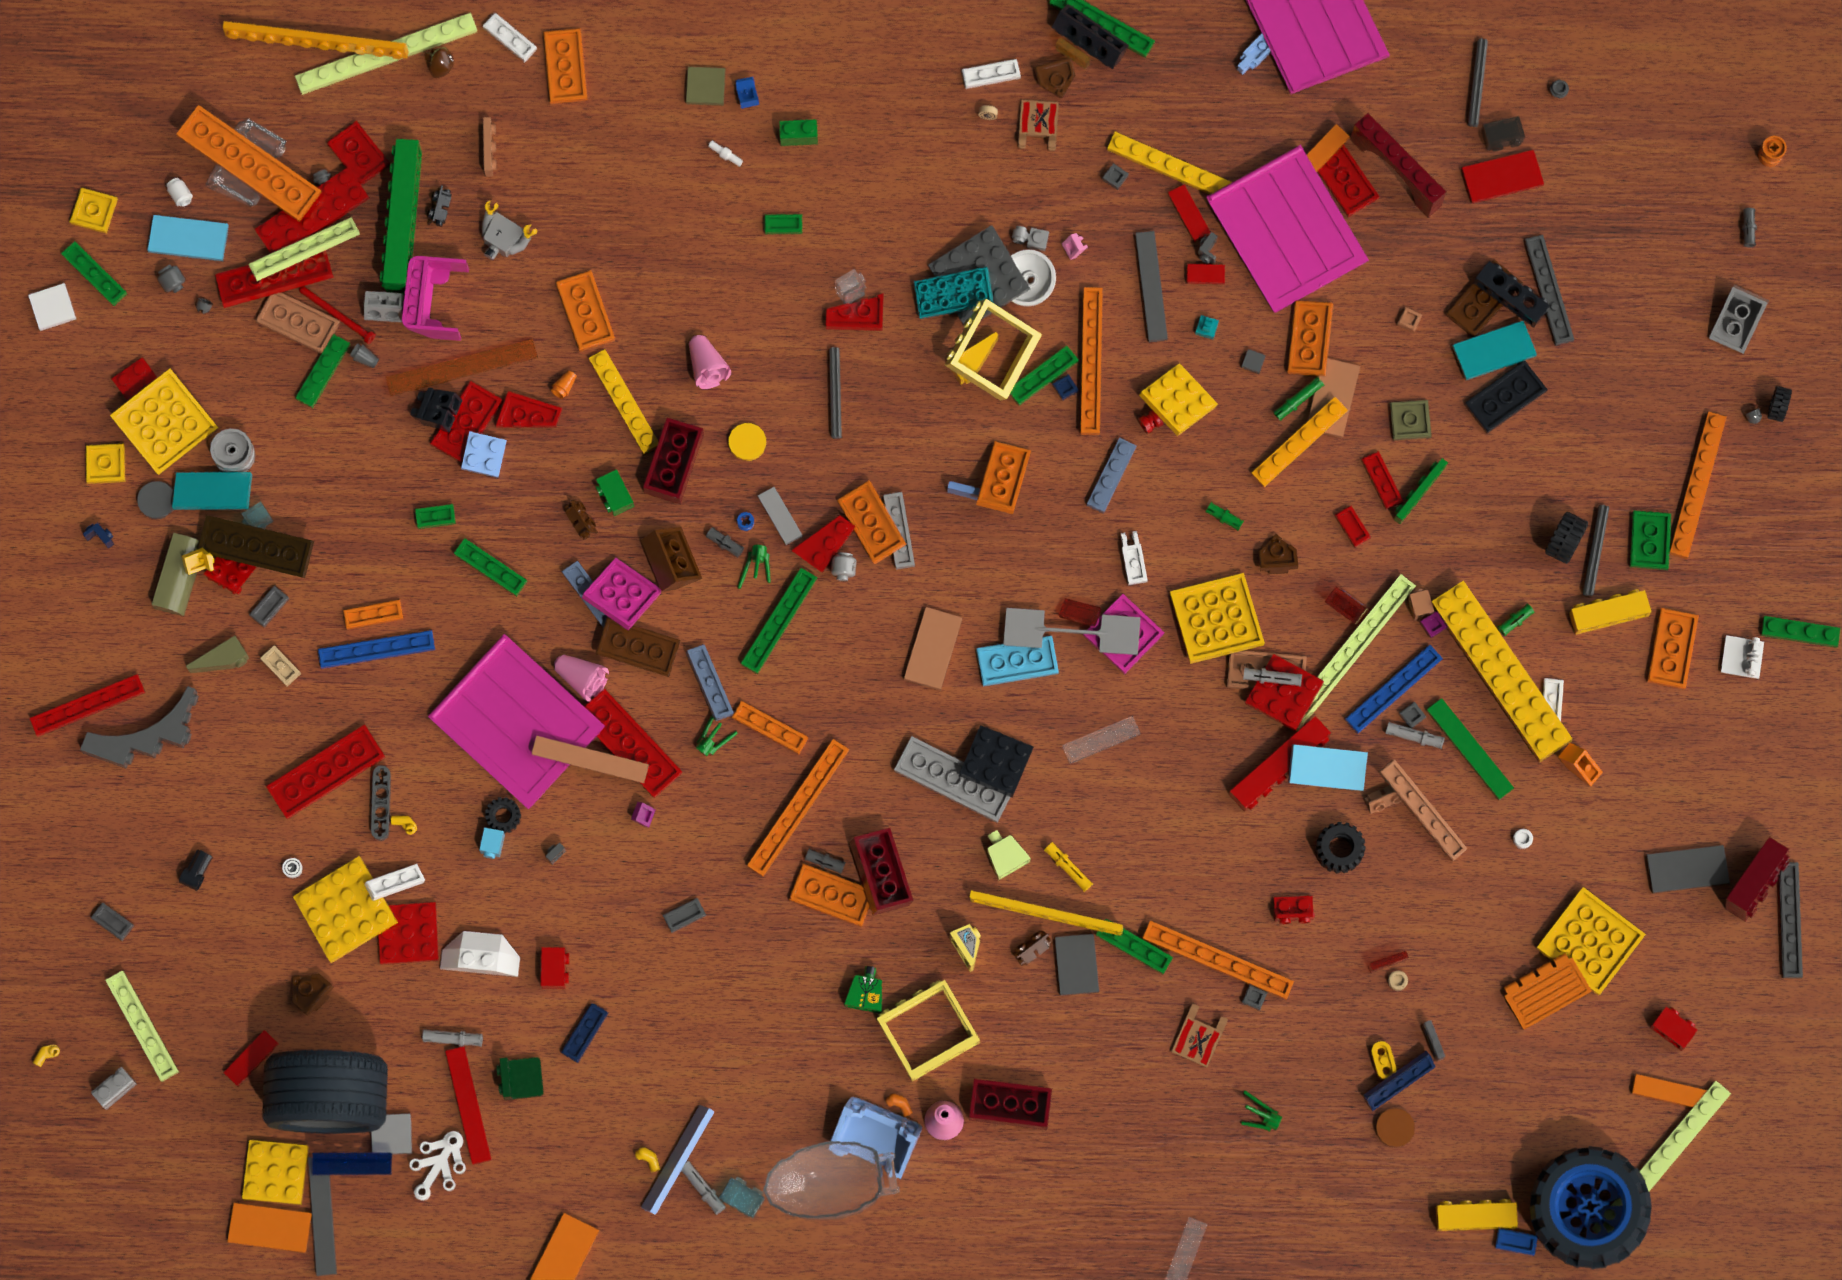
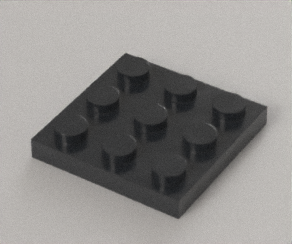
(996, 761)

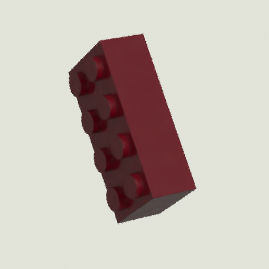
(673, 460)
(881, 871)
(1757, 879)
(1010, 1104)

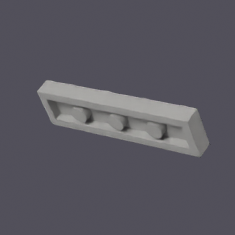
(895, 505)

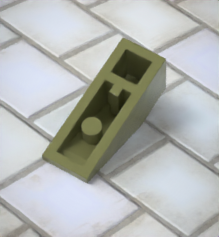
(223, 657)

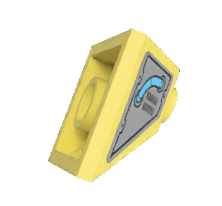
(966, 944)

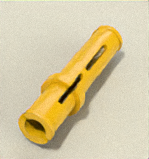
(1062, 860)

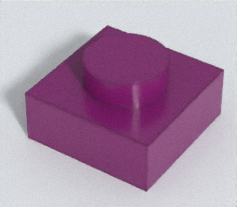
(1433, 625)
(643, 814)

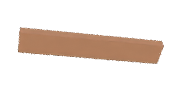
(590, 759)
(1423, 810)

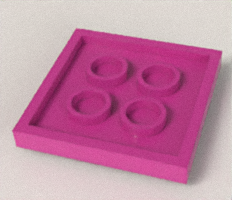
(621, 593)
(1148, 633)

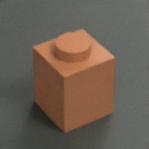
(1420, 604)

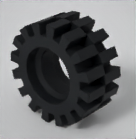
(1779, 403)
(500, 804)

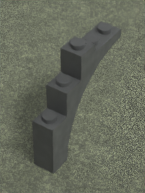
(171, 729)

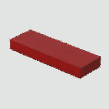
(1189, 213)
(1382, 480)
(251, 1058)

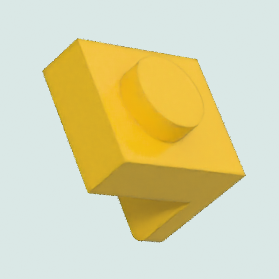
(197, 561)

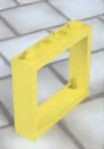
(1018, 364)
(944, 1057)

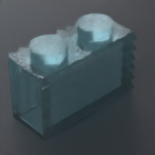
(742, 1198)

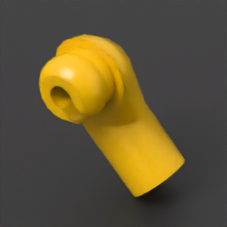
(406, 822)
(46, 1052)
(650, 1157)

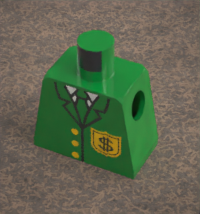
(865, 992)

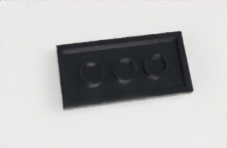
(1505, 397)

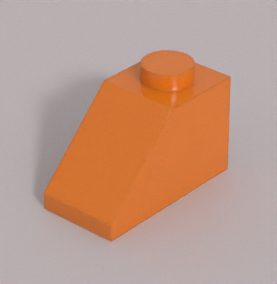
(1580, 763)

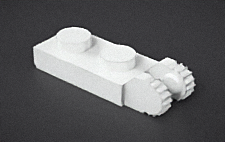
(1133, 560)

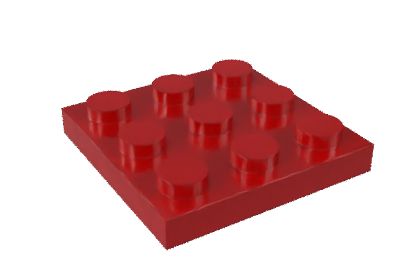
(1283, 701)
(413, 936)

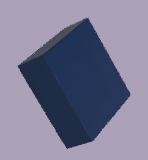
(1065, 387)

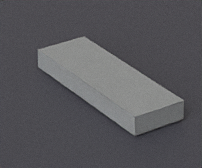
(780, 516)

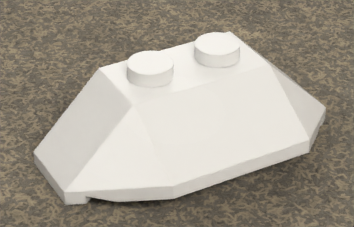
(481, 954)

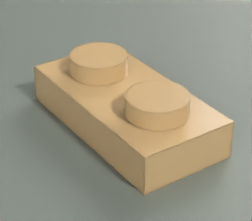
(280, 666)

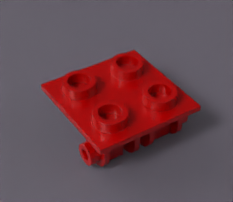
(230, 574)

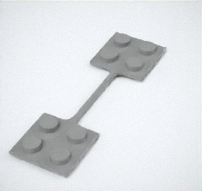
(1116, 634)

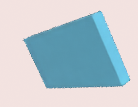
(188, 238)
(1013, 663)
(1327, 767)

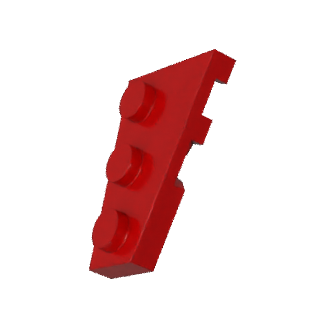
(857, 316)
(526, 412)
(825, 543)

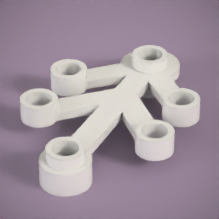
(439, 1162)

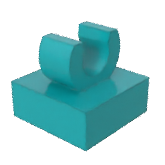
(1207, 327)

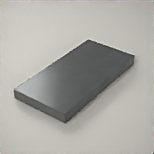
(1688, 869)

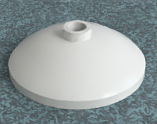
(1035, 265)

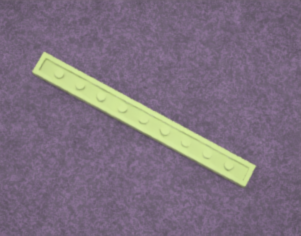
(359, 64)
(1360, 640)
(1676, 1142)

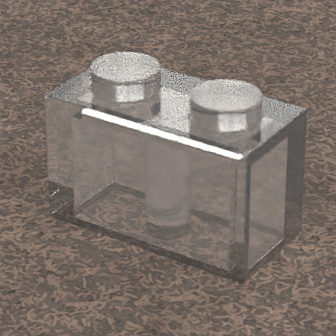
(850, 286)

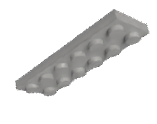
(941, 774)

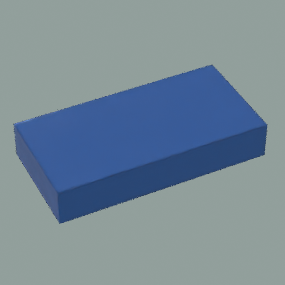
(1516, 1242)

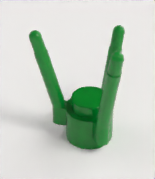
(757, 555)
(705, 744)
(1270, 1119)

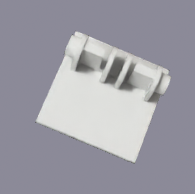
(1742, 656)

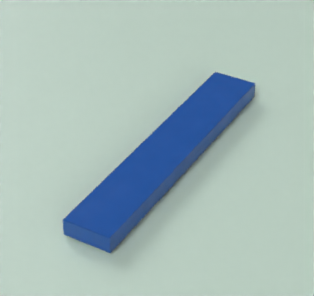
(376, 649)
(1393, 689)

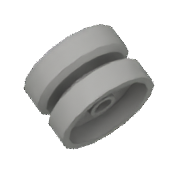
(229, 441)

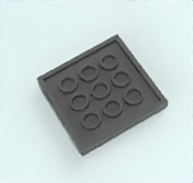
(979, 252)

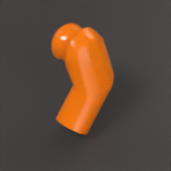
(899, 1101)

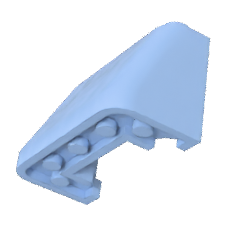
(878, 1129)

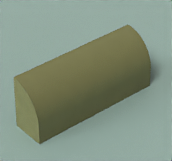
(174, 583)

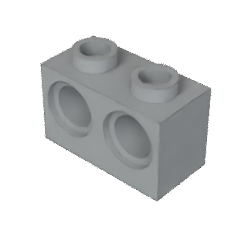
(383, 306)

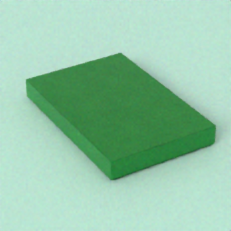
(1650, 540)

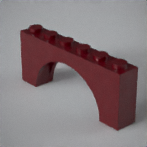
(1371, 136)

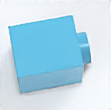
(492, 843)

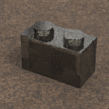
(1503, 134)

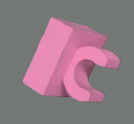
(1074, 246)

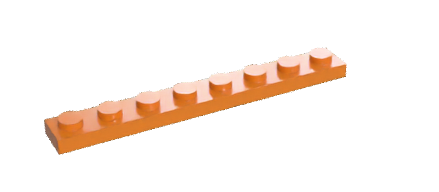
(1091, 361)
(1697, 485)
(798, 808)
(1218, 960)

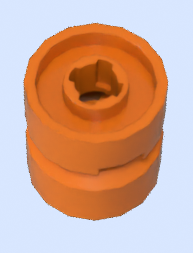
(1772, 151)

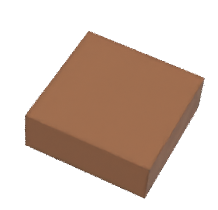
(1409, 319)

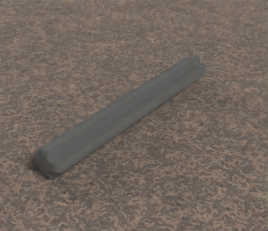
(1477, 85)
(835, 393)
(1596, 549)

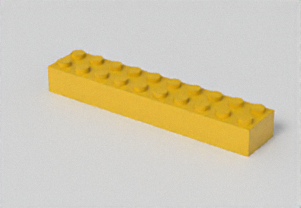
(1501, 671)

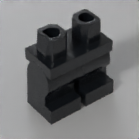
(437, 408)

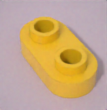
(1383, 1061)

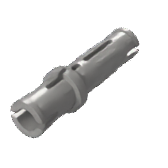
(1254, 674)
(1414, 735)
(460, 1038)
(708, 1194)

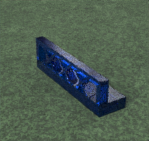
(351, 1164)

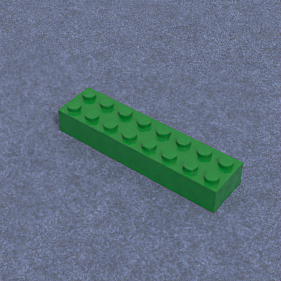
(402, 214)

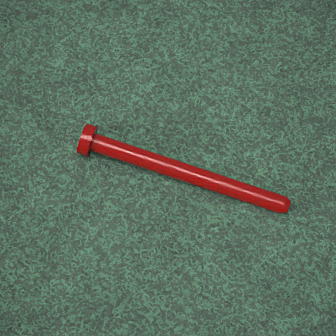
(369, 336)

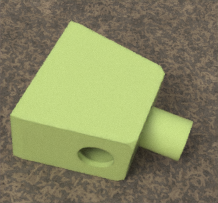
(1005, 855)

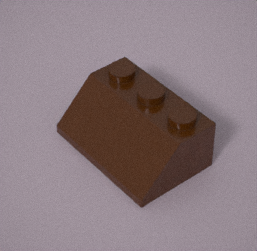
(671, 558)

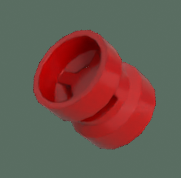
(1150, 422)

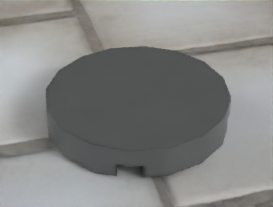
(156, 500)

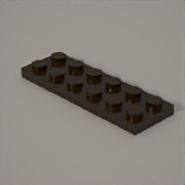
(256, 546)

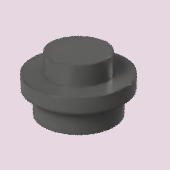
(1559, 89)
(321, 177)

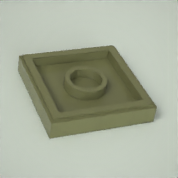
(705, 86)
(1410, 420)

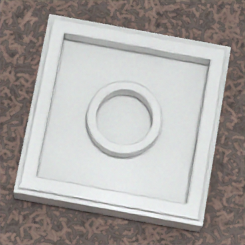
(52, 307)

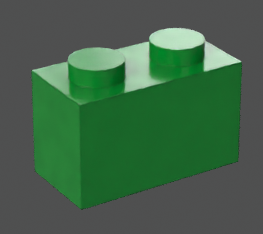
(798, 132)
(615, 493)

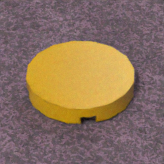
(747, 441)

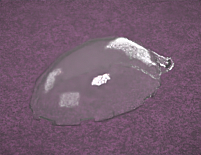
(830, 1181)

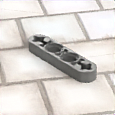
(381, 803)

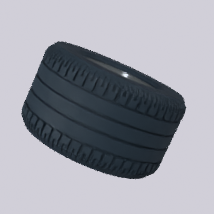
(325, 1091)

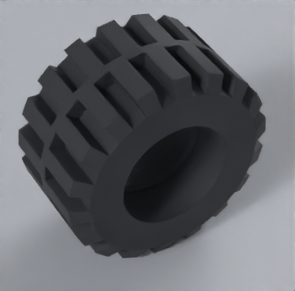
(1566, 537)
(1340, 831)

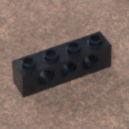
(1090, 36)
(1513, 303)

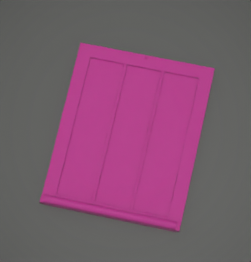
(1318, 38)
(1287, 229)
(501, 712)

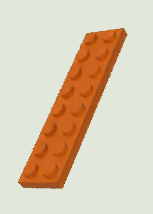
(248, 163)

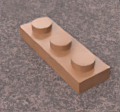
(489, 130)

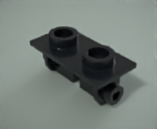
(435, 213)

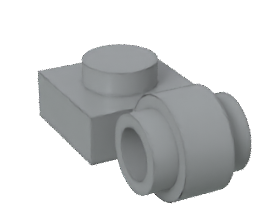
(1036, 239)

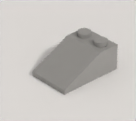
(1738, 319)

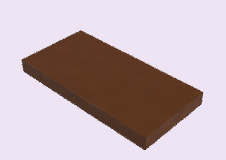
(1476, 307)
(638, 647)

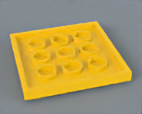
(164, 421)
(1217, 618)
(343, 911)
(1593, 937)

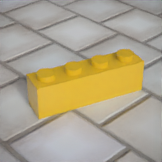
(1609, 612)
(1476, 1216)

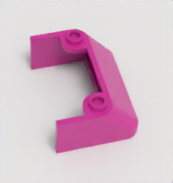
(421, 276)

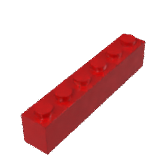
(1277, 766)

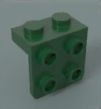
(520, 1078)

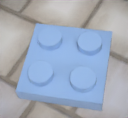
(483, 454)

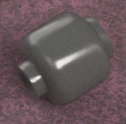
(171, 279)

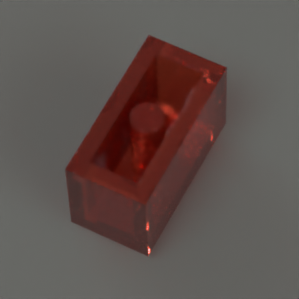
(1347, 605)

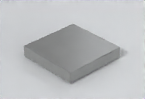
(394, 1135)

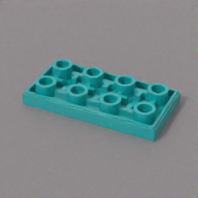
(952, 292)
(1494, 350)
(212, 490)

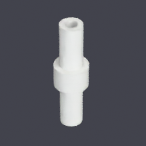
(725, 153)

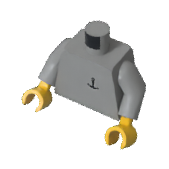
(502, 234)

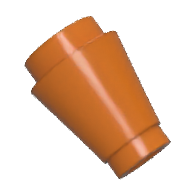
(563, 385)

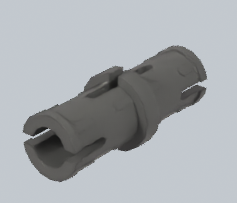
(1749, 227)
(725, 542)
(825, 861)

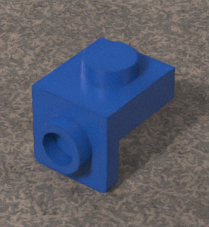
(747, 92)

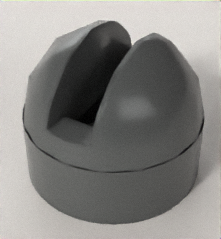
(203, 304)
(1754, 417)

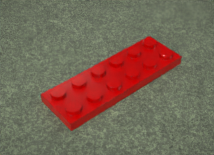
(336, 199)
(241, 286)
(628, 740)
(325, 772)

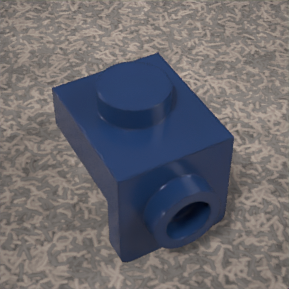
(105, 535)

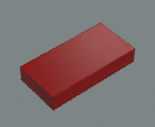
(1205, 274)
(1352, 526)

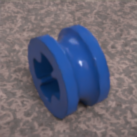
(751, 521)

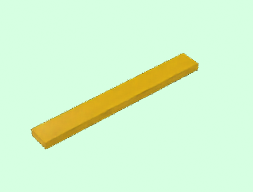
(1046, 913)

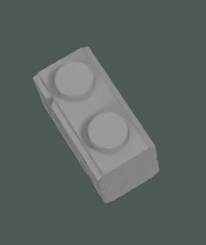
(113, 1088)

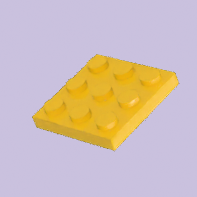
(1178, 399)
(275, 1172)

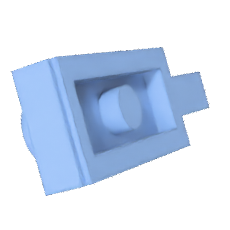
(1254, 55)

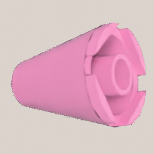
(707, 363)
(583, 676)
(941, 1127)

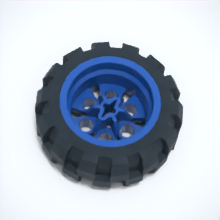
(1581, 1169)

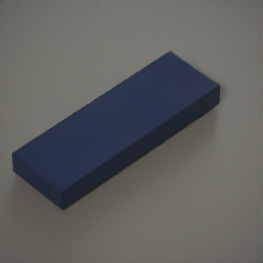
(584, 1033)

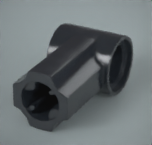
(194, 874)

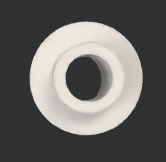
(179, 192)

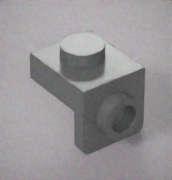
(1206, 245)

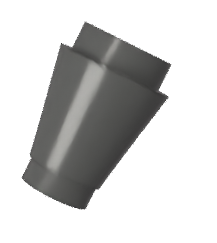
(364, 356)

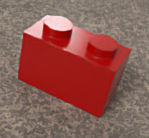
(554, 968)
(1674, 1028)

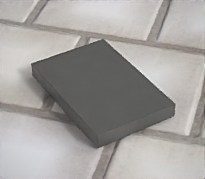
(1077, 964)

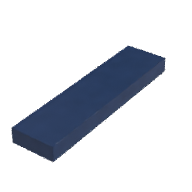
(1399, 1080)

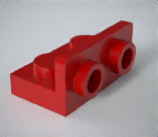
(1293, 909)

